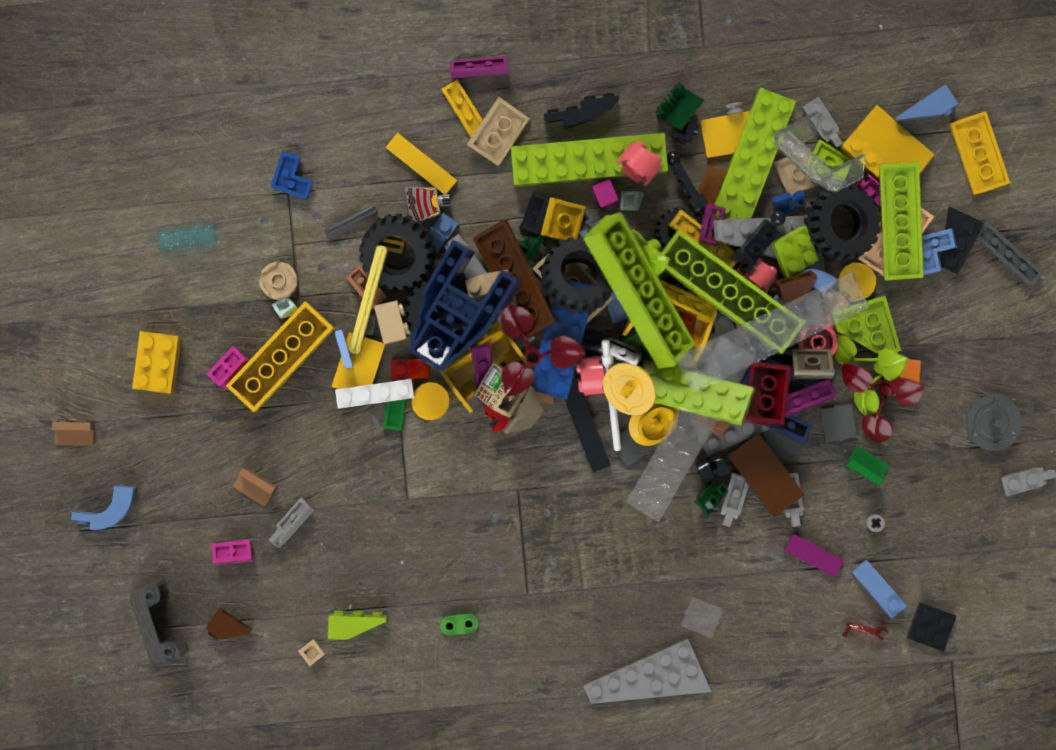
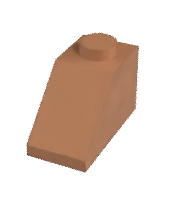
(358, 279)

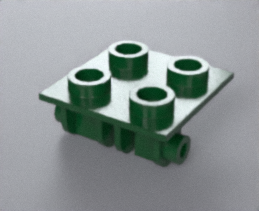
(679, 106)

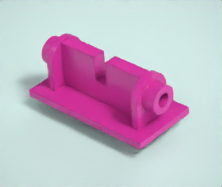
(871, 186)

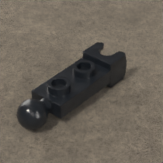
(698, 200)
(758, 242)

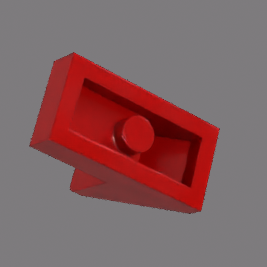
(409, 369)
(502, 422)

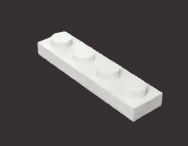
(374, 393)

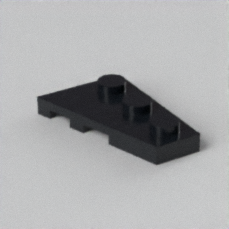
(966, 232)

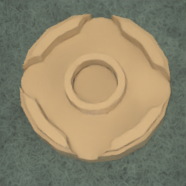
(278, 280)

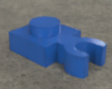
(786, 202)

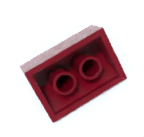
(770, 393)

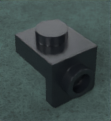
(691, 129)

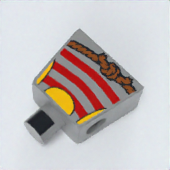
(425, 202)

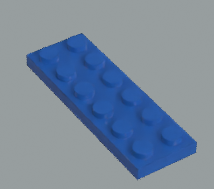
(548, 377)

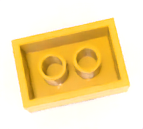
(157, 362)

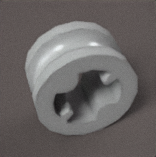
(734, 108)
(881, 522)

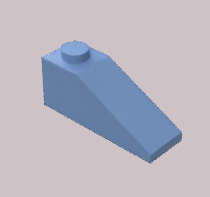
(932, 106)
(879, 589)

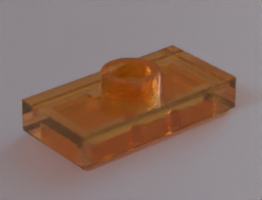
(711, 183)

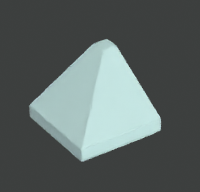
(631, 200)
(285, 307)

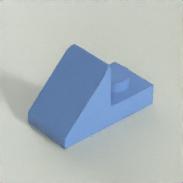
(442, 231)

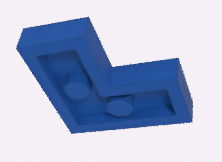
(285, 179)

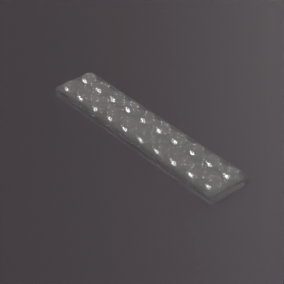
(772, 332)
(673, 459)

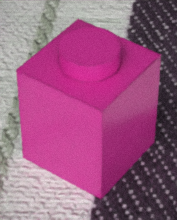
(605, 195)

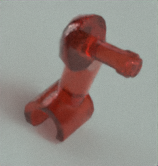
(864, 629)

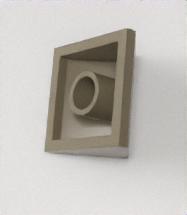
(812, 364)
(525, 413)

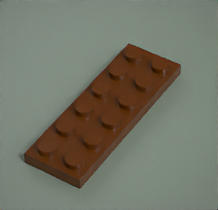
(502, 252)

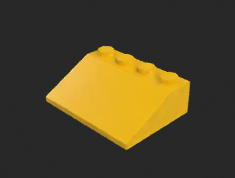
(884, 142)

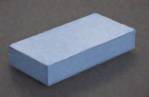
(344, 349)

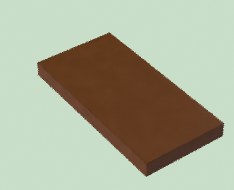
(766, 475)

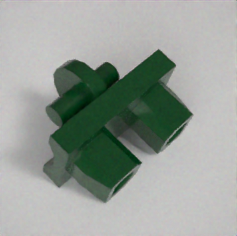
(532, 245)
(710, 497)

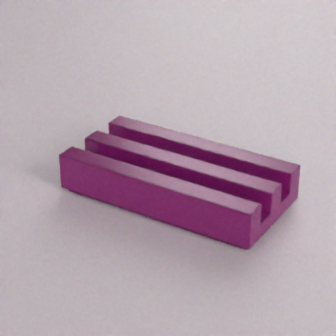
(708, 207)

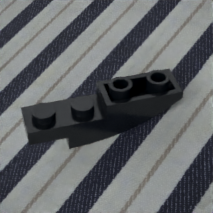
(590, 110)

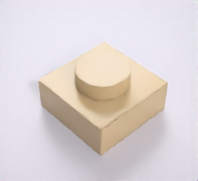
(311, 652)

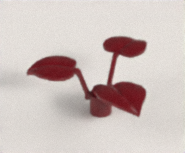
(518, 378)
(906, 392)

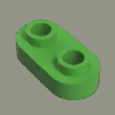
(459, 624)

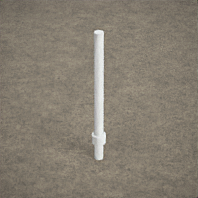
(607, 361)

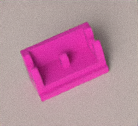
(227, 367)
(232, 552)

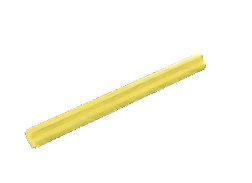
(368, 299)

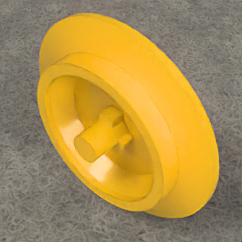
(629, 389)
(652, 425)

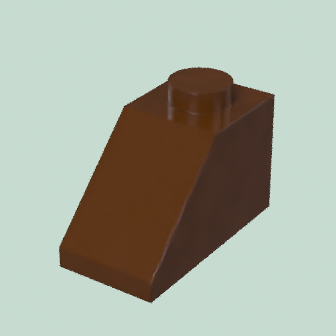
(794, 286)
(225, 626)

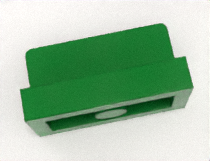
(867, 465)

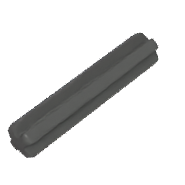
(351, 221)

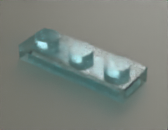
(186, 237)

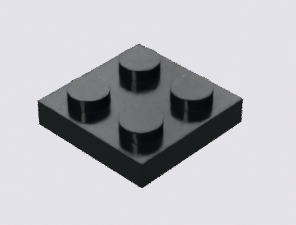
(931, 626)

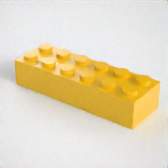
(280, 357)

